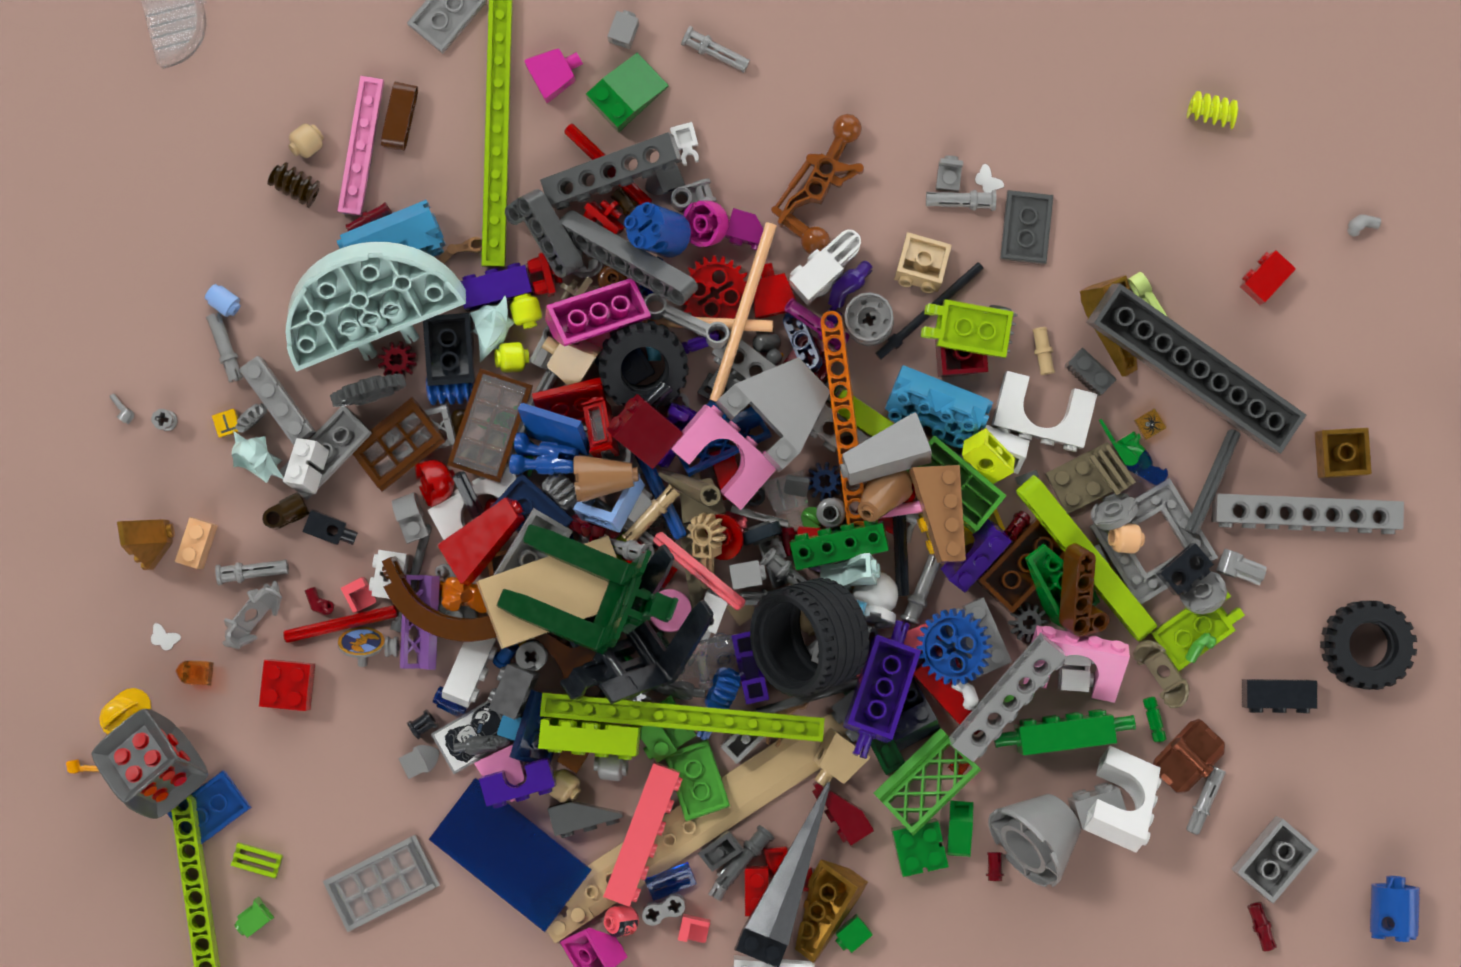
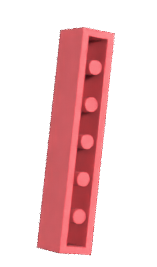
(642, 833)

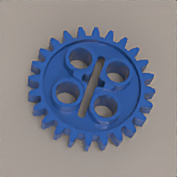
(962, 627)

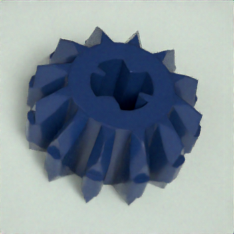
(833, 481)

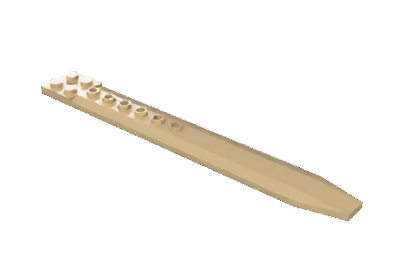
(747, 790)

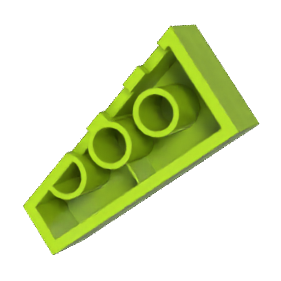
(589, 737)

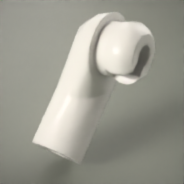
(969, 694)

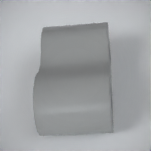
(664, 909)

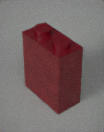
(644, 431)

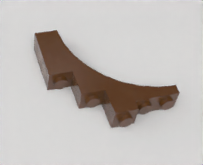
(567, 659)

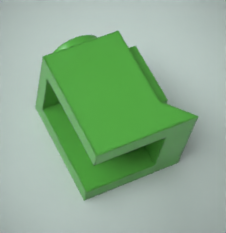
(253, 918)

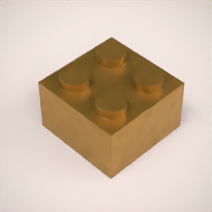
(1343, 452)

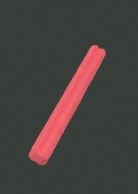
(700, 572)

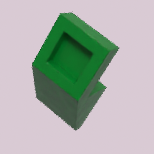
(960, 828)

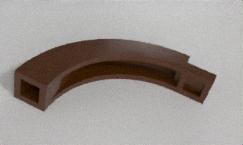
(427, 617)

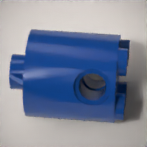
(658, 230)
(1394, 910)

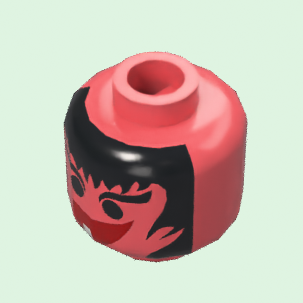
(621, 921)

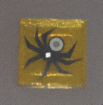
(1149, 424)

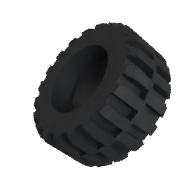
(637, 336)
(1398, 645)

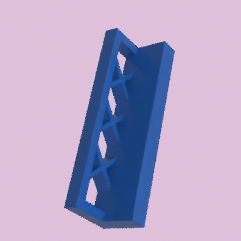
(745, 421)

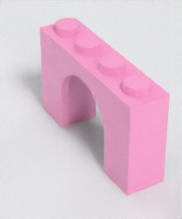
(753, 467)
(1108, 655)

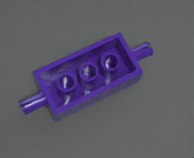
(881, 689)

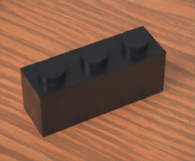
(1279, 695)

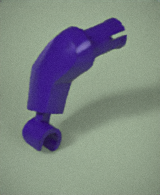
(846, 284)

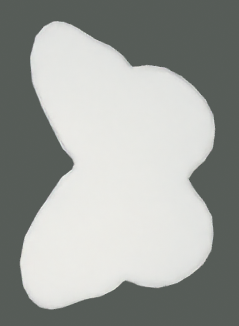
(985, 178)
(160, 637)

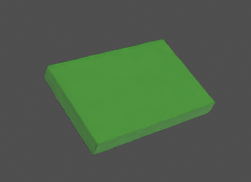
(701, 785)

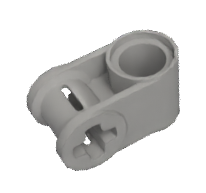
(693, 193)

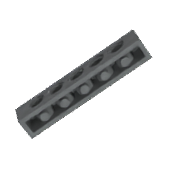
(555, 184)

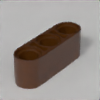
(399, 116)

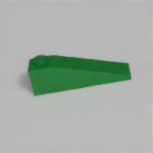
(1047, 576)

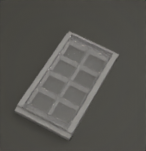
(381, 883)

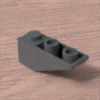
(578, 815)

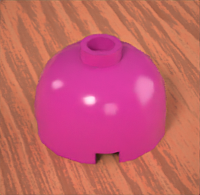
(707, 222)

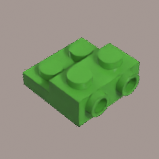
(662, 741)

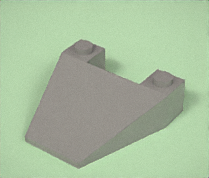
(788, 401)

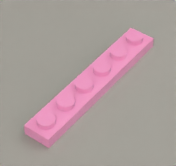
(361, 146)

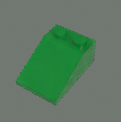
(626, 91)

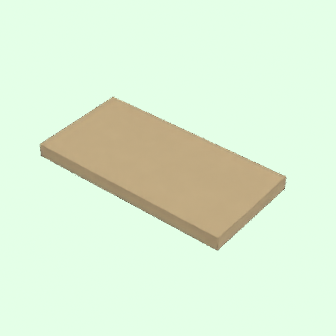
(549, 583)

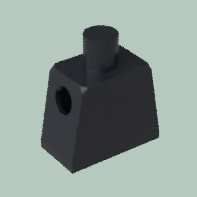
(317, 526)

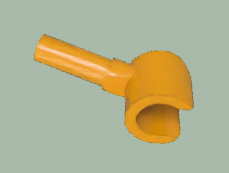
(74, 767)

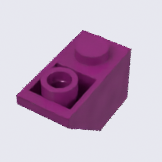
(744, 228)

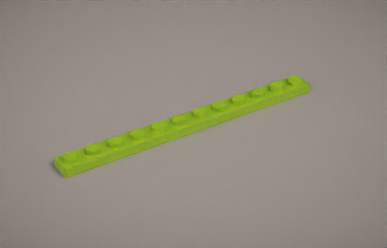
(497, 133)
(683, 717)

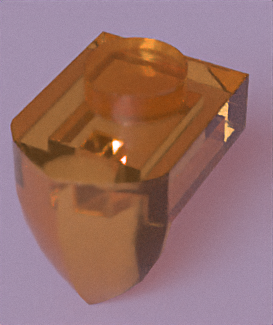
(195, 672)

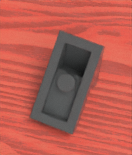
(720, 851)

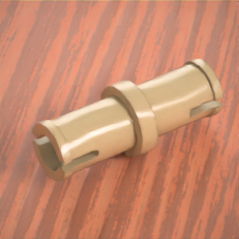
(1043, 351)

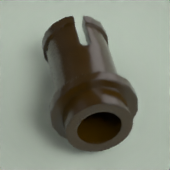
(624, 201)

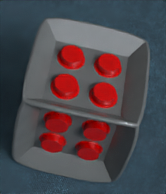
(149, 764)

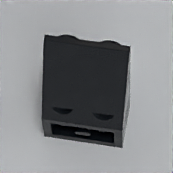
(916, 719)

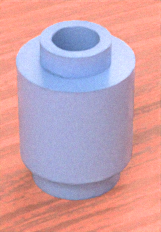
(222, 300)

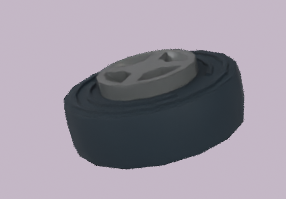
(761, 533)

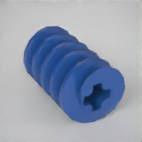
(449, 392)

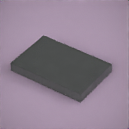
(1026, 227)

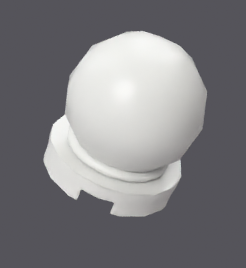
(880, 601)

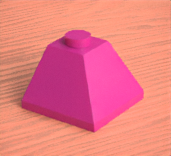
(593, 949)

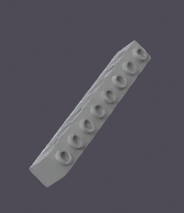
(753, 358)
(1391, 513)

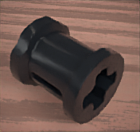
(422, 724)

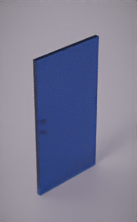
(510, 856)

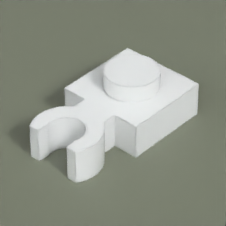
(685, 140)

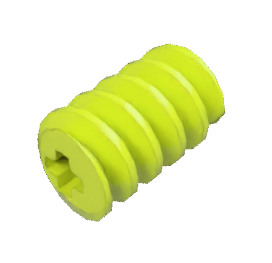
(1213, 108)

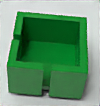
(920, 849)

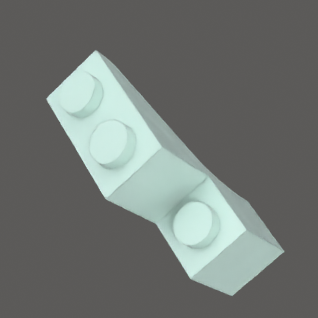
(854, 572)

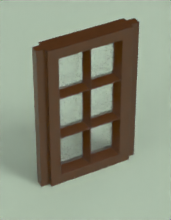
(398, 444)

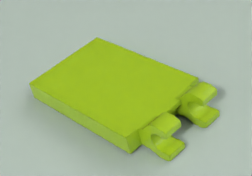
(970, 328)
(1186, 627)

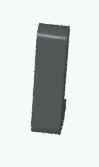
(547, 231)

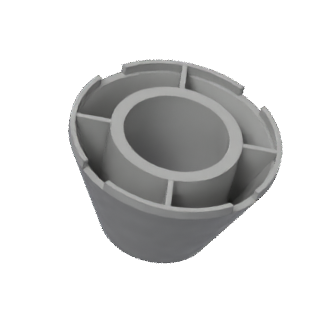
(1037, 837)

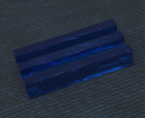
(669, 879)

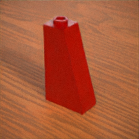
(481, 539)
(943, 693)

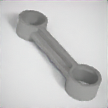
(688, 321)

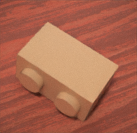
(196, 543)

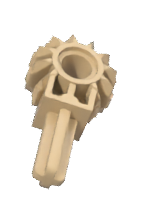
(706, 545)

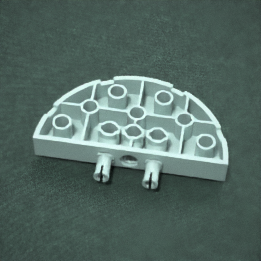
(365, 296)

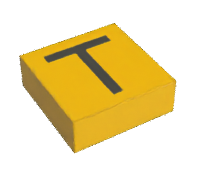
(225, 422)

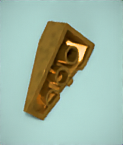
(1090, 298)

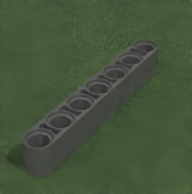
(628, 260)

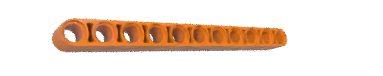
(839, 403)

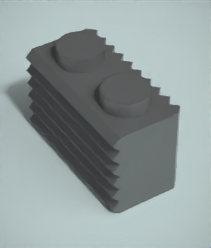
(1090, 372)

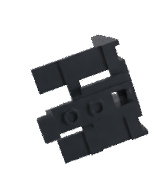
(656, 663)

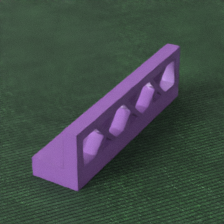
(426, 642)

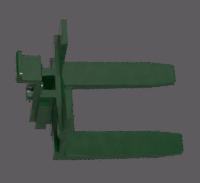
(615, 608)

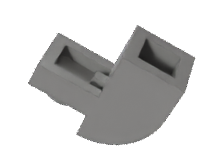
(410, 518)

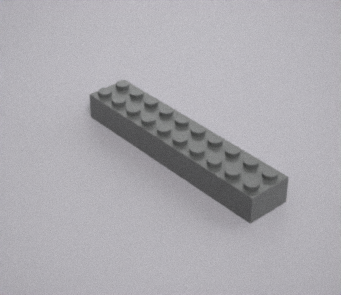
(1196, 368)

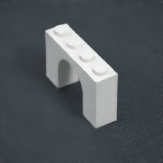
(1070, 432)
(450, 513)
(1141, 782)

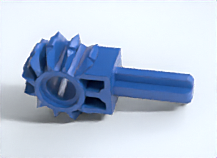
(722, 693)

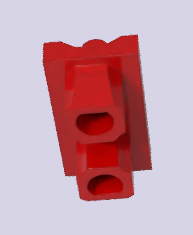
(596, 212)
(546, 285)

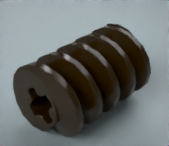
(294, 184)

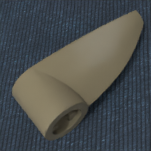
(691, 487)

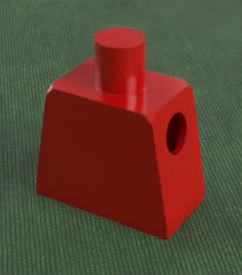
(771, 294)

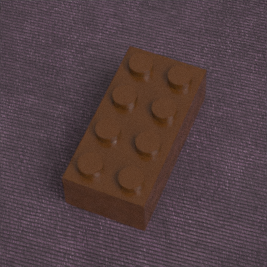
(1009, 576)

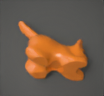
(459, 595)

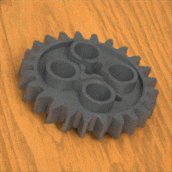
(368, 390)

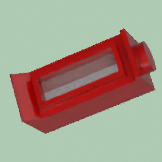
(597, 419)

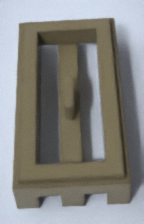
(1120, 465)

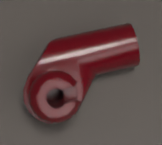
(318, 604)

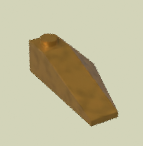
(146, 540)
(829, 900)

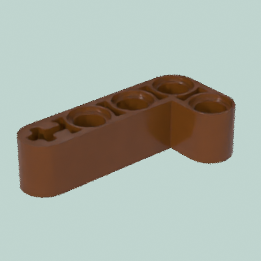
(1076, 605)

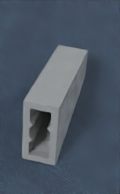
(887, 452)

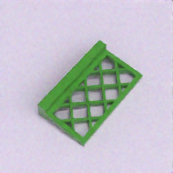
(910, 771)

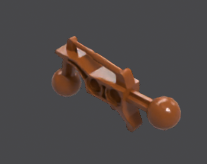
(846, 130)

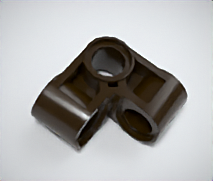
(289, 509)

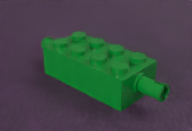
(1065, 733)

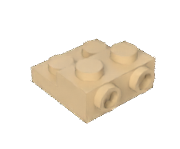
(922, 263)

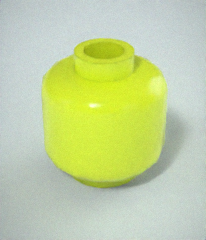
(526, 310)
(511, 357)

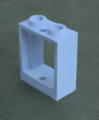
(611, 520)

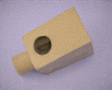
(571, 361)
(836, 758)

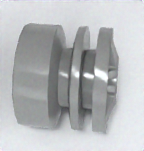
(877, 308)

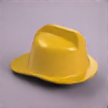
(122, 707)

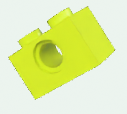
(988, 456)

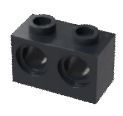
(1181, 564)

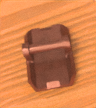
(1190, 756)

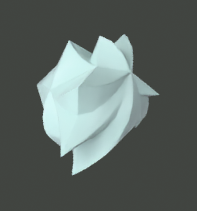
(491, 326)
(254, 457)

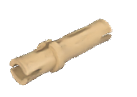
(651, 514)

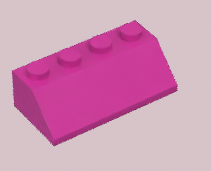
(596, 312)

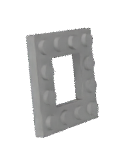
(1167, 500)

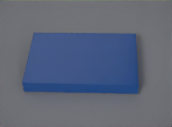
(554, 427)
(217, 806)

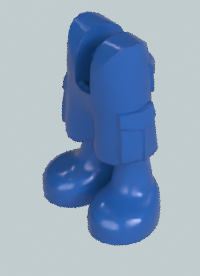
(551, 457)

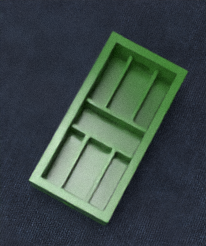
(978, 493)

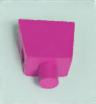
(553, 72)

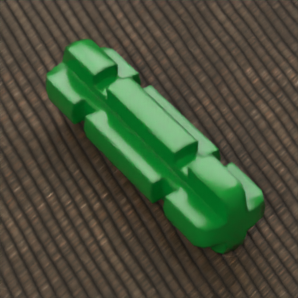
(1154, 719)

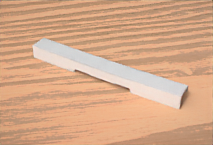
(758, 516)

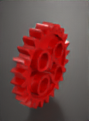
(704, 274)

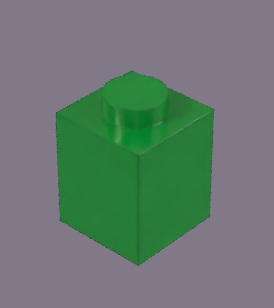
(853, 934)

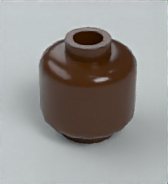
(606, 273)

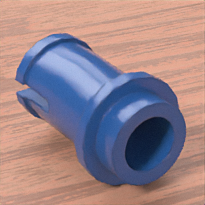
(504, 656)

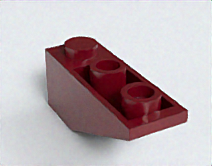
(848, 816)

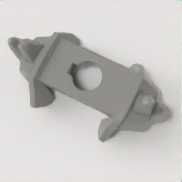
(262, 600)

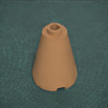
(602, 477)
(884, 495)

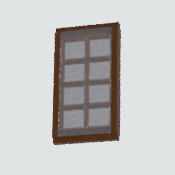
(489, 425)

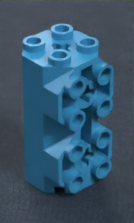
(410, 226)
(943, 407)

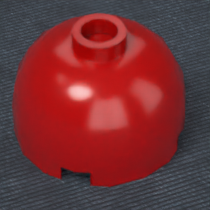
(435, 481)

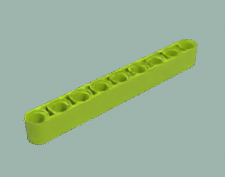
(1106, 581)
(189, 885)

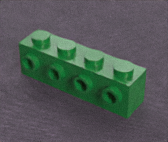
(838, 545)

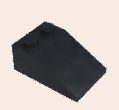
(449, 349)

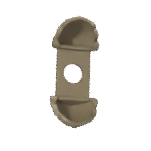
(1174, 687)

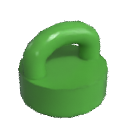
(809, 518)

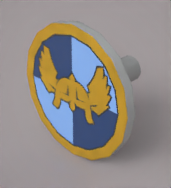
(361, 643)

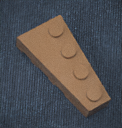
(941, 505)

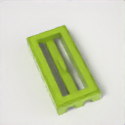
(237, 854)

